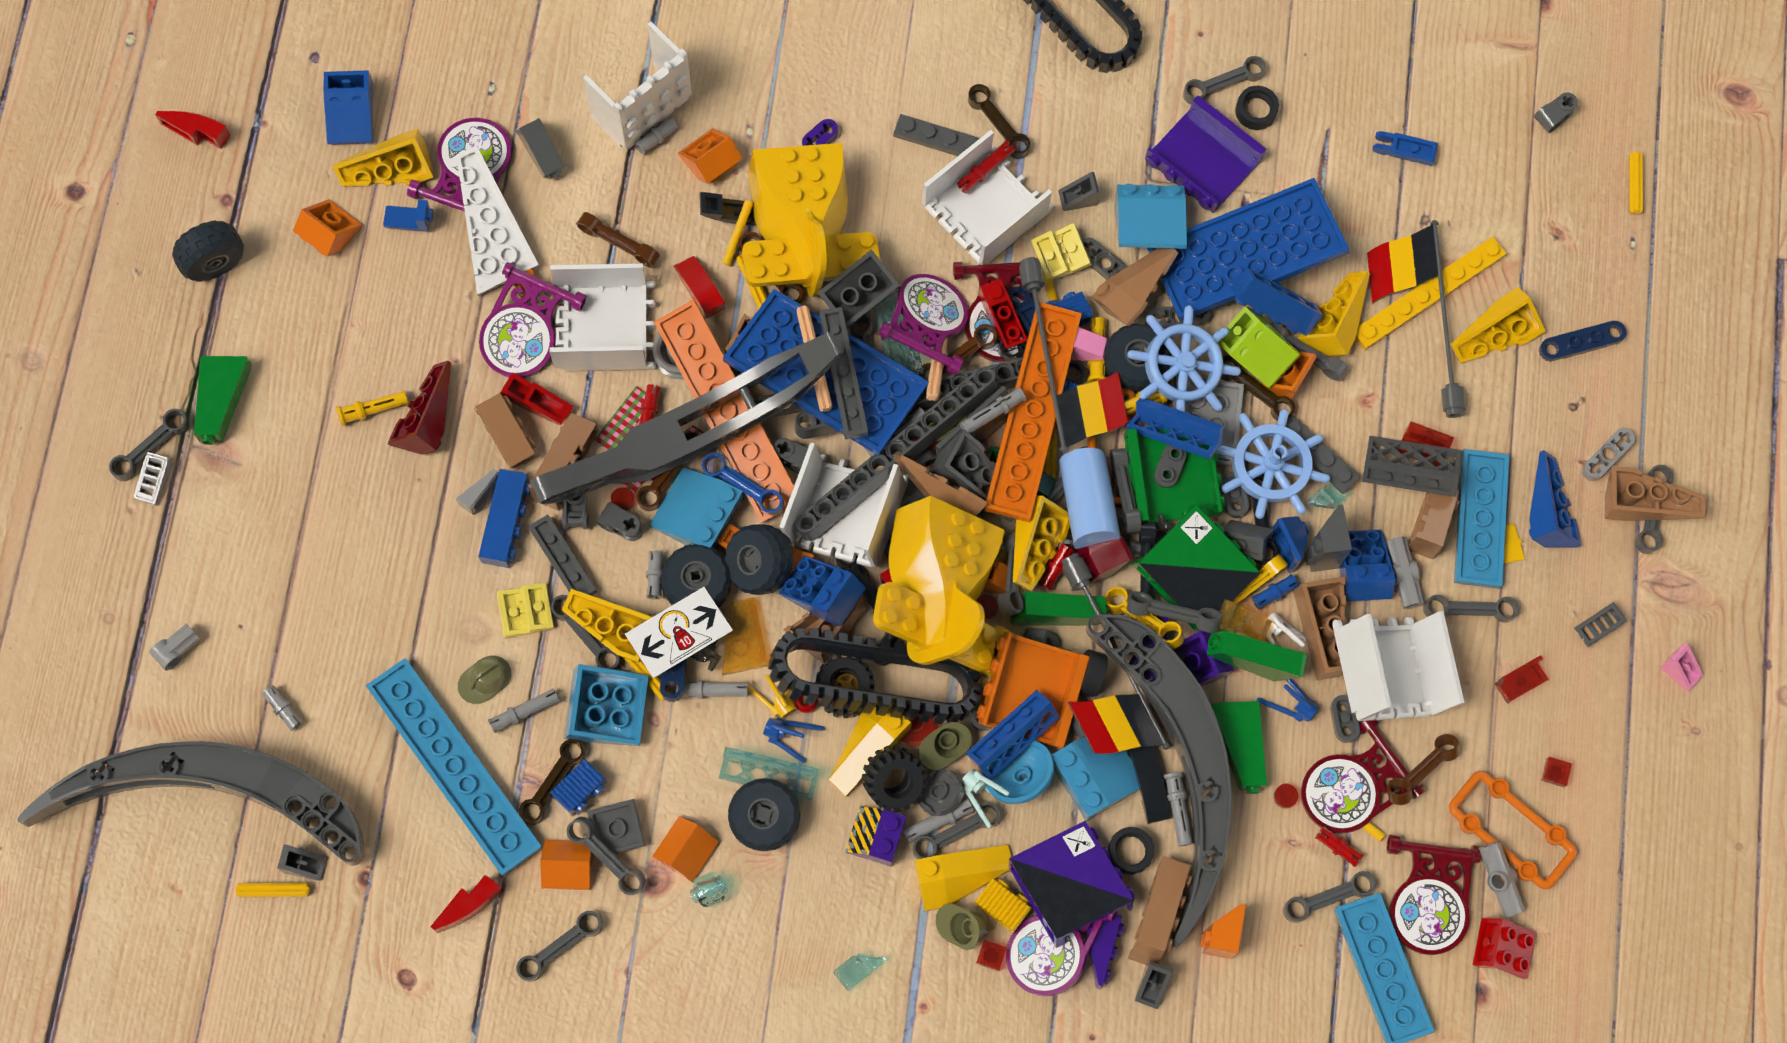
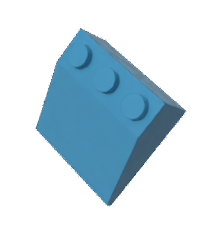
(1151, 216)
(697, 509)
(606, 706)
(1094, 779)

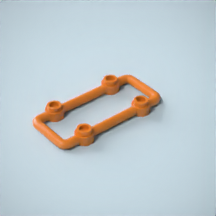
(1554, 835)

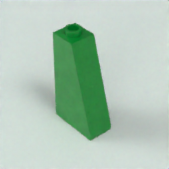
(218, 394)
(1057, 610)
(1256, 656)
(1243, 743)

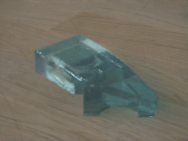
(1327, 497)
(857, 969)

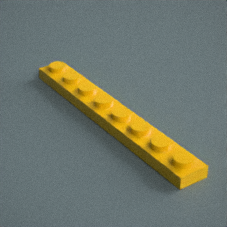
(1428, 293)

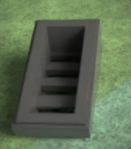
(1616, 613)

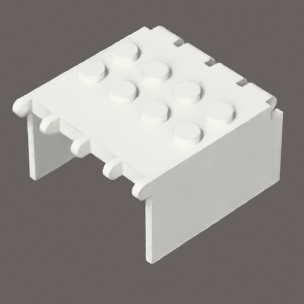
(650, 101)
(992, 211)
(611, 325)
(862, 530)
(1398, 667)

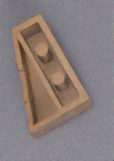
(811, 621)

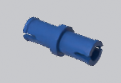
(1275, 592)

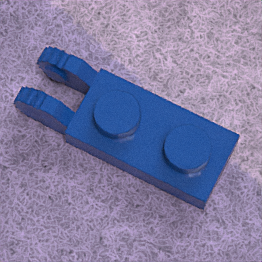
(1406, 147)

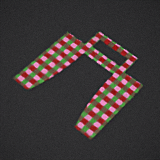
(622, 421)

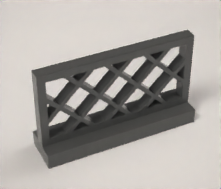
(1410, 475)

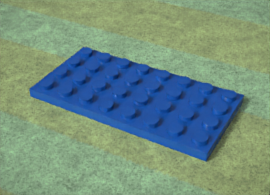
(1271, 236)
(884, 385)

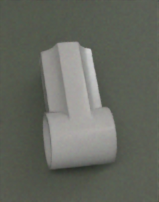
(170, 651)

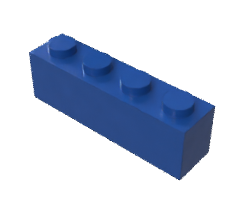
(1276, 302)
(504, 518)

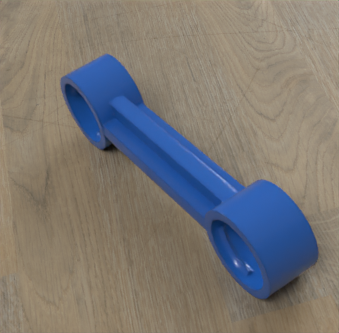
(742, 483)

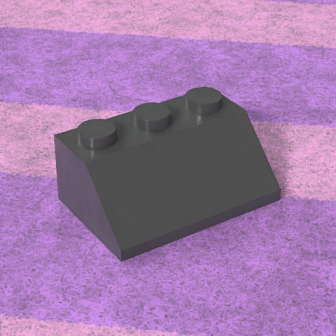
(860, 288)
(1330, 544)

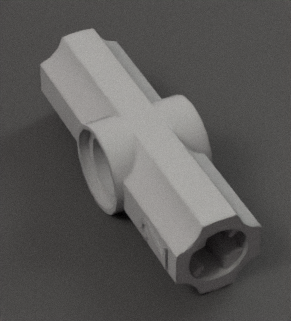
(1405, 572)
(1507, 892)

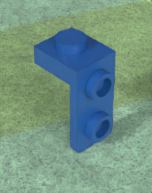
(409, 218)

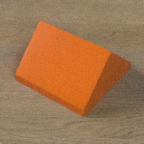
(1294, 376)
(686, 848)
(565, 865)

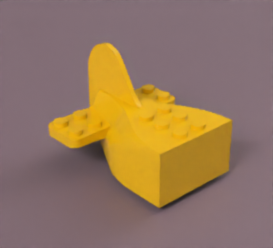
(800, 213)
(937, 574)

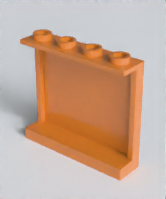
(1031, 666)

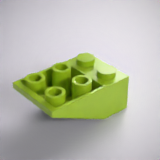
(1258, 347)

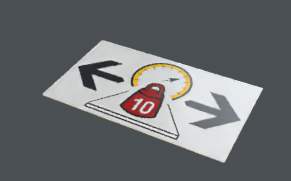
(678, 632)

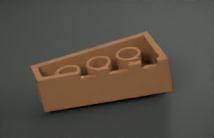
(569, 447)
(1318, 607)
(1160, 911)

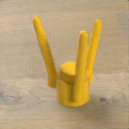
(782, 705)

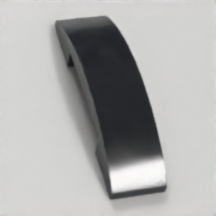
(722, 209)
(1150, 784)

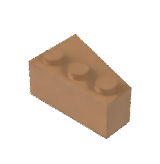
(505, 429)
(1433, 524)

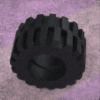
(845, 665)
(906, 791)

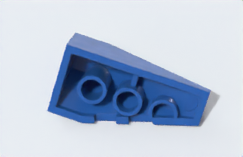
(1549, 511)

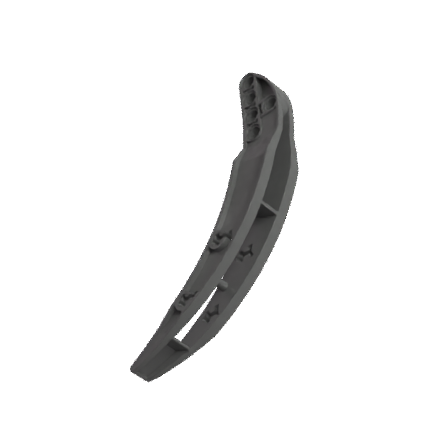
(660, 442)
(1197, 741)
(216, 768)

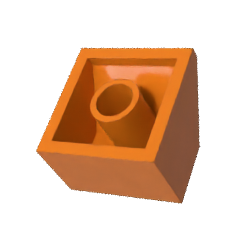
(710, 155)
(326, 227)
(1224, 935)

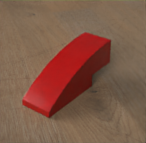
(194, 127)
(700, 287)
(536, 399)
(467, 905)

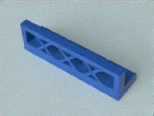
(1179, 425)
(1011, 732)

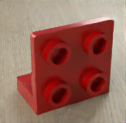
(1504, 947)

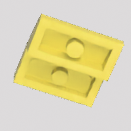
(1061, 252)
(524, 610)

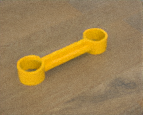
(1269, 571)
(1149, 620)

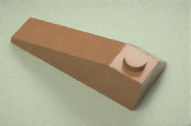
(1126, 292)
(939, 487)
(1641, 497)

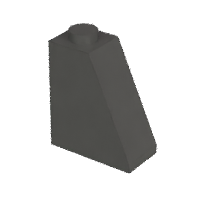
(540, 148)

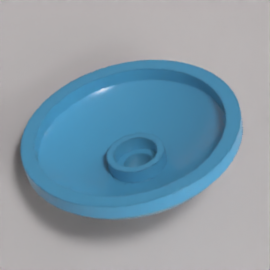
(1033, 764)

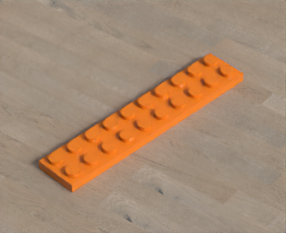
(703, 370)
(1032, 421)

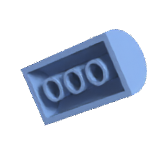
(1089, 497)

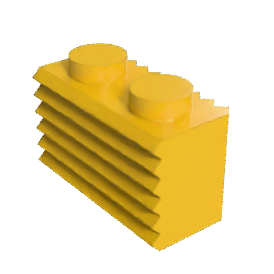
(1003, 905)

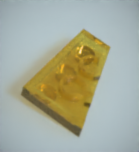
(745, 643)

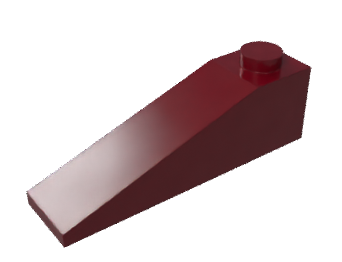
(425, 421)
(1105, 558)

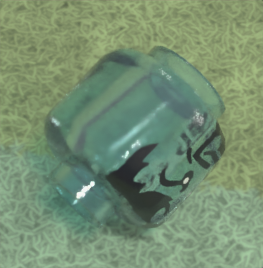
(709, 889)

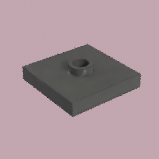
(618, 826)

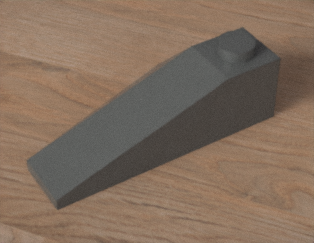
(966, 466)

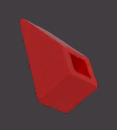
(1001, 313)

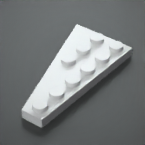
(490, 224)

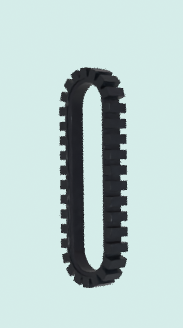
(1084, 48)
(854, 697)

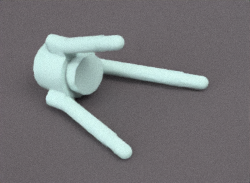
(976, 782)

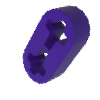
(818, 130)

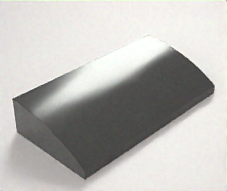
(983, 432)

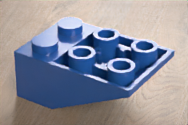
(348, 107)
(1367, 568)
(823, 590)

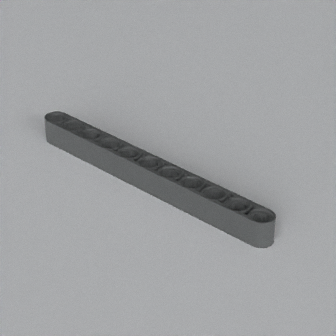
(1009, 368)
(901, 442)

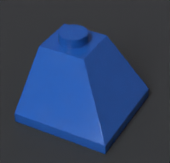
(1291, 539)

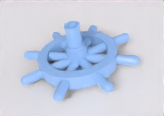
(1184, 362)
(1272, 463)

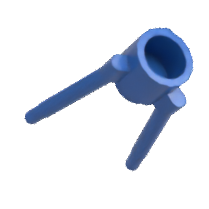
(1305, 706)
(778, 727)

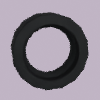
(1253, 122)
(1094, 673)
(1143, 837)

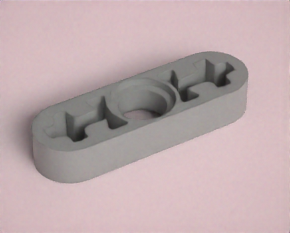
(1609, 444)

